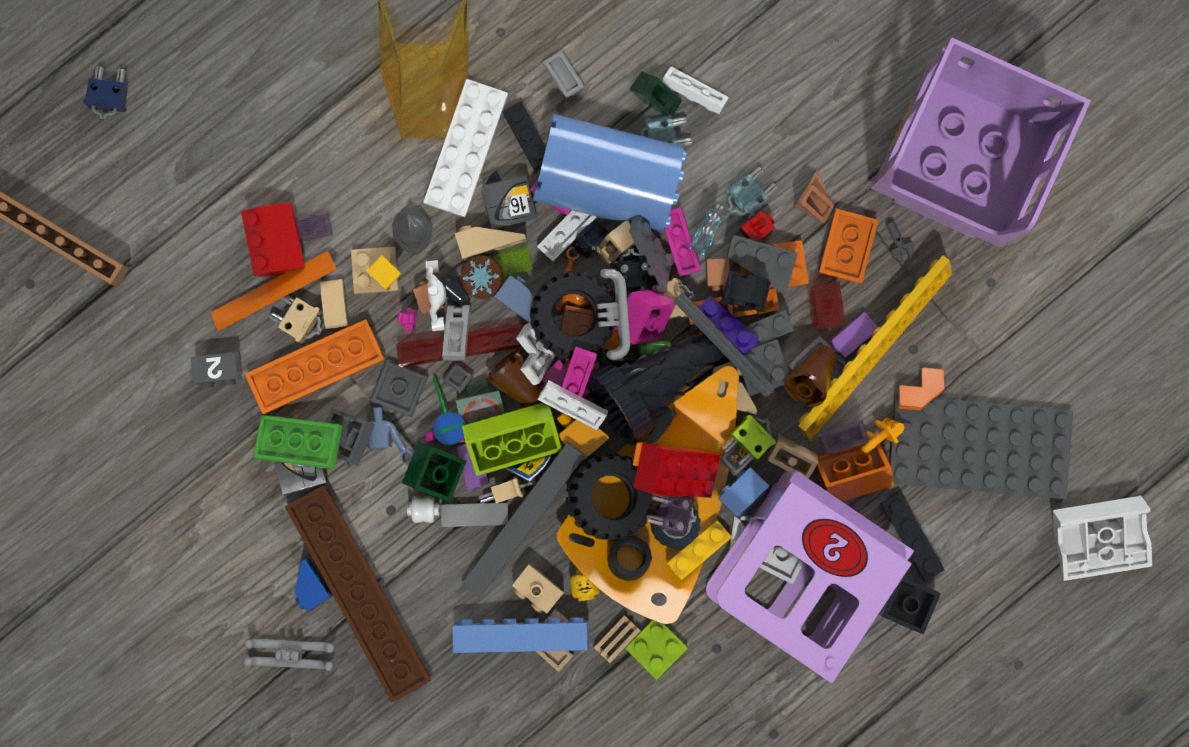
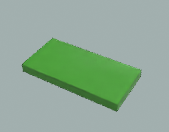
(297, 441)

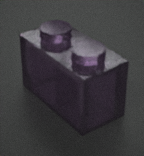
(842, 437)

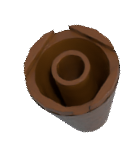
(812, 377)
(513, 381)

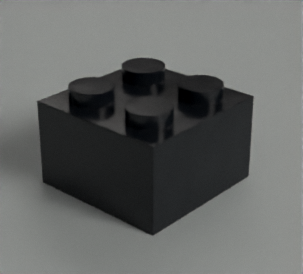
(911, 605)

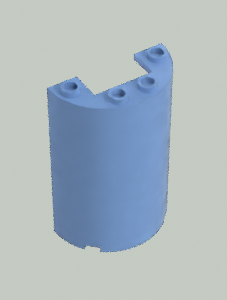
(609, 173)

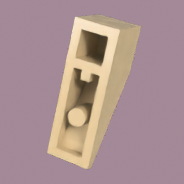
(482, 241)

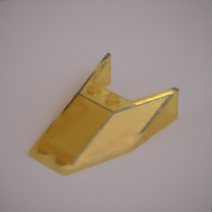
(424, 78)

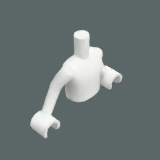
(436, 294)

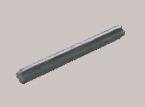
(724, 344)

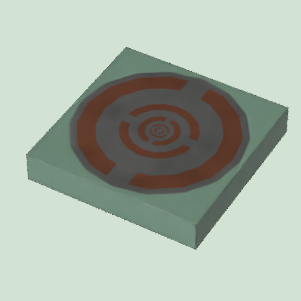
(480, 406)

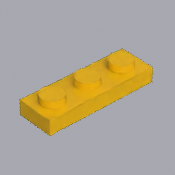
(699, 550)

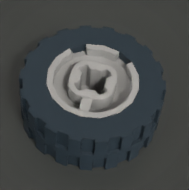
(672, 541)

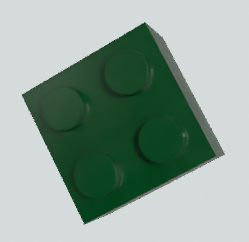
(434, 472)

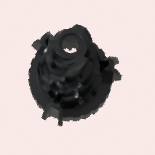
(642, 389)

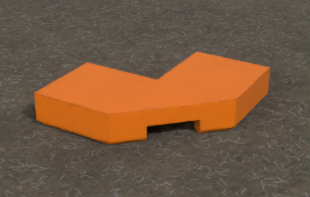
(918, 397)

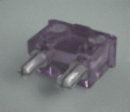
(673, 514)

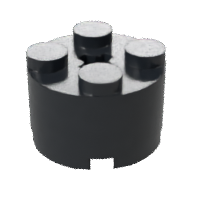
(745, 291)

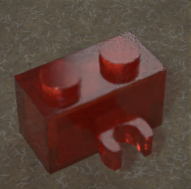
(826, 306)

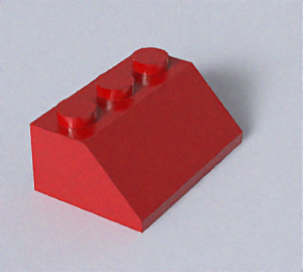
(272, 239)

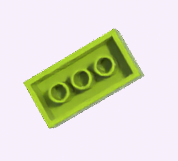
(511, 438)

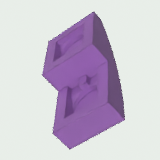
(853, 335)

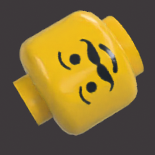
(582, 587)

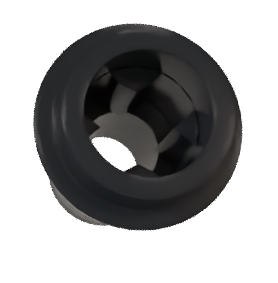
(454, 290)

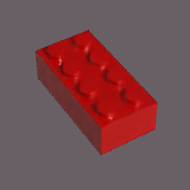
(676, 470)

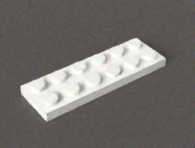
(465, 148)

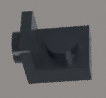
(589, 239)

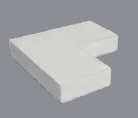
(538, 359)

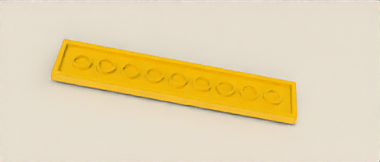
(880, 343)

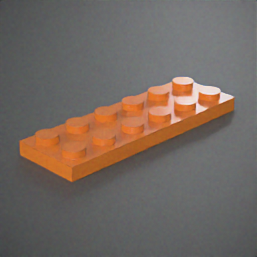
(314, 366)

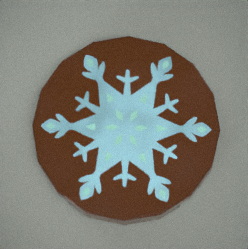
(482, 277)

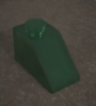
(655, 94)

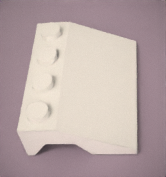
(1102, 538)

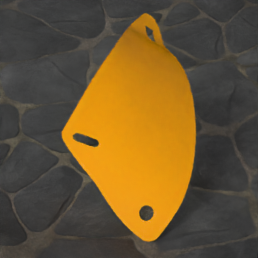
(696, 425)

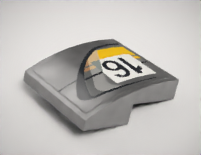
(298, 477)

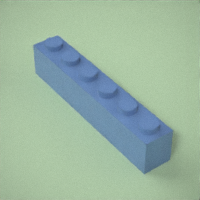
(521, 636)

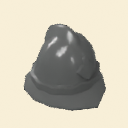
(412, 230)

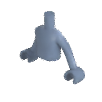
(382, 434)

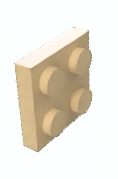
(362, 260)

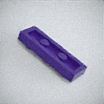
(735, 331)

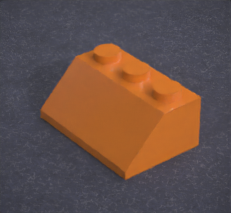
(852, 474)

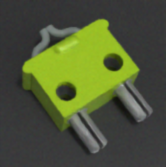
(752, 436)

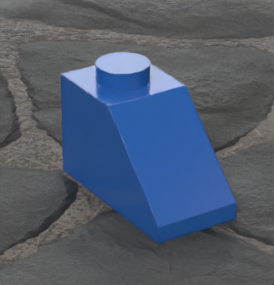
(310, 587)

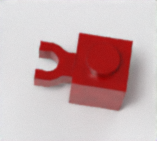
(758, 226)

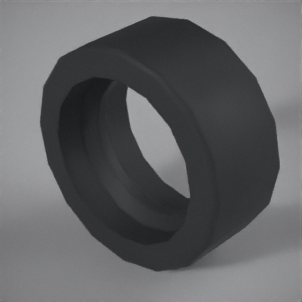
(618, 570)

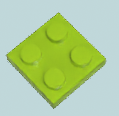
(656, 648)

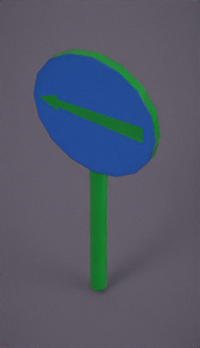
(449, 425)

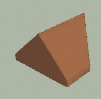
(815, 200)

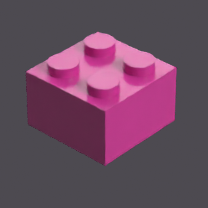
(647, 315)

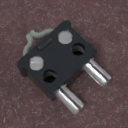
(633, 271)

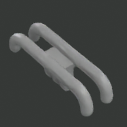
(616, 313)
(289, 654)

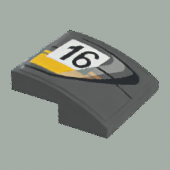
(508, 202)

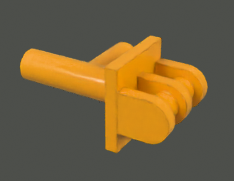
(888, 429)

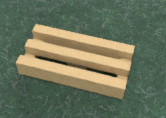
(597, 647)

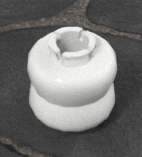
(423, 509)

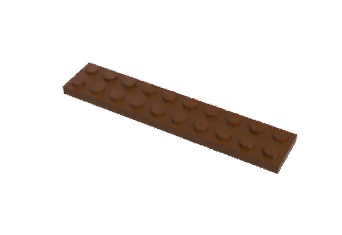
(358, 593)

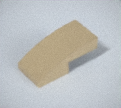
(334, 304)

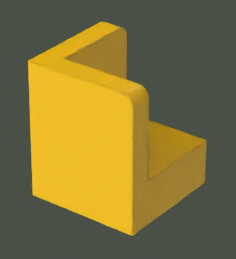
(383, 272)

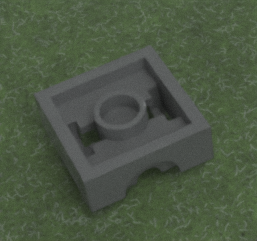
(351, 447)

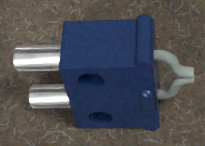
(106, 94)

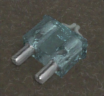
(666, 134)
(746, 196)
(704, 236)

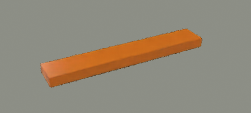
(272, 291)

